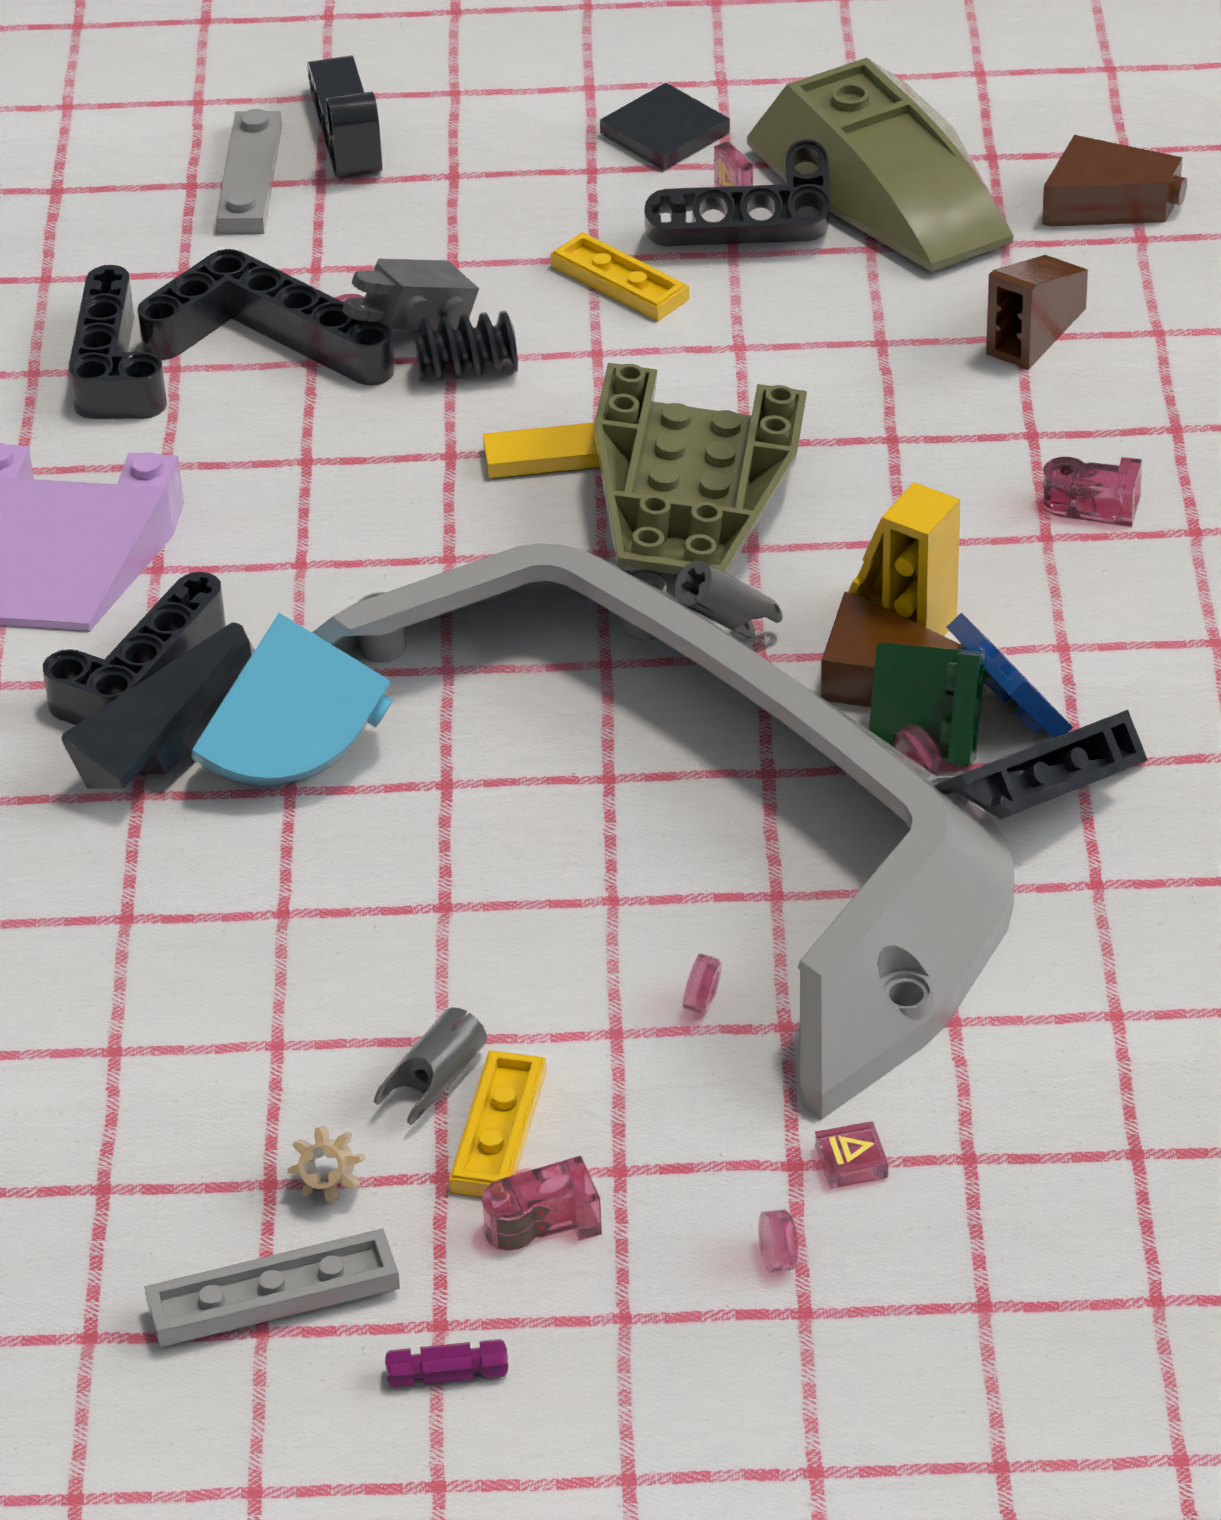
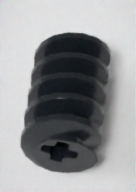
(465, 345)

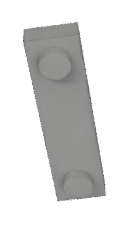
(249, 172)
(271, 1287)

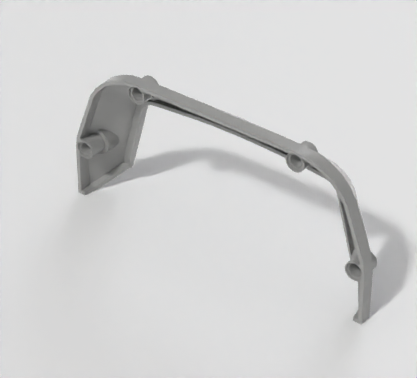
(917, 928)

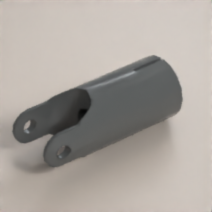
(724, 598)
(436, 1059)

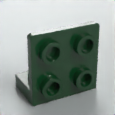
(932, 690)

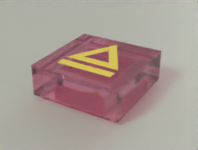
(731, 167)
(851, 1154)

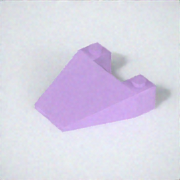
(79, 544)

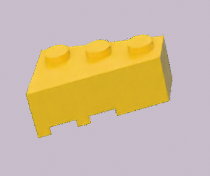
(915, 559)

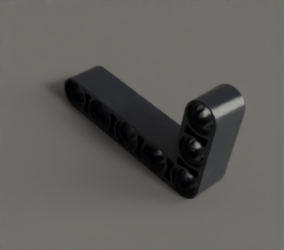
(270, 302)

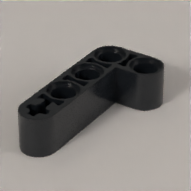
(346, 116)
(739, 201)
(103, 374)
(180, 620)

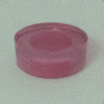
(919, 747)
(702, 983)
(777, 1240)

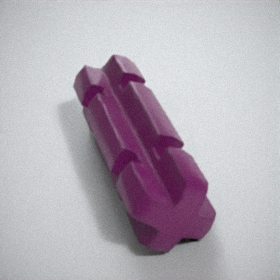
(446, 1363)

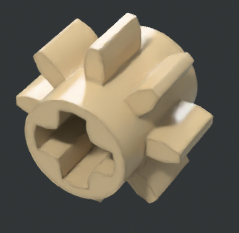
(320, 1179)

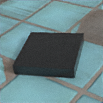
(664, 125)

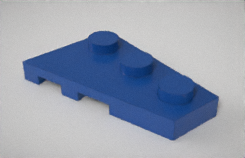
(1009, 682)

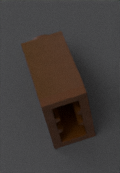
(1111, 185)
(1032, 307)
(852, 644)

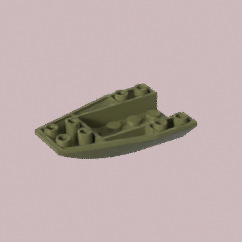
(891, 163)
(689, 477)

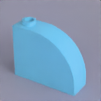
(291, 710)

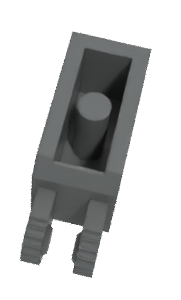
(409, 290)

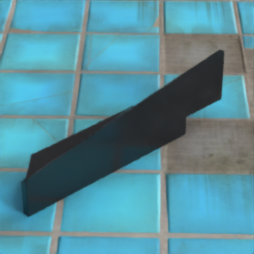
(161, 716)
(1051, 767)

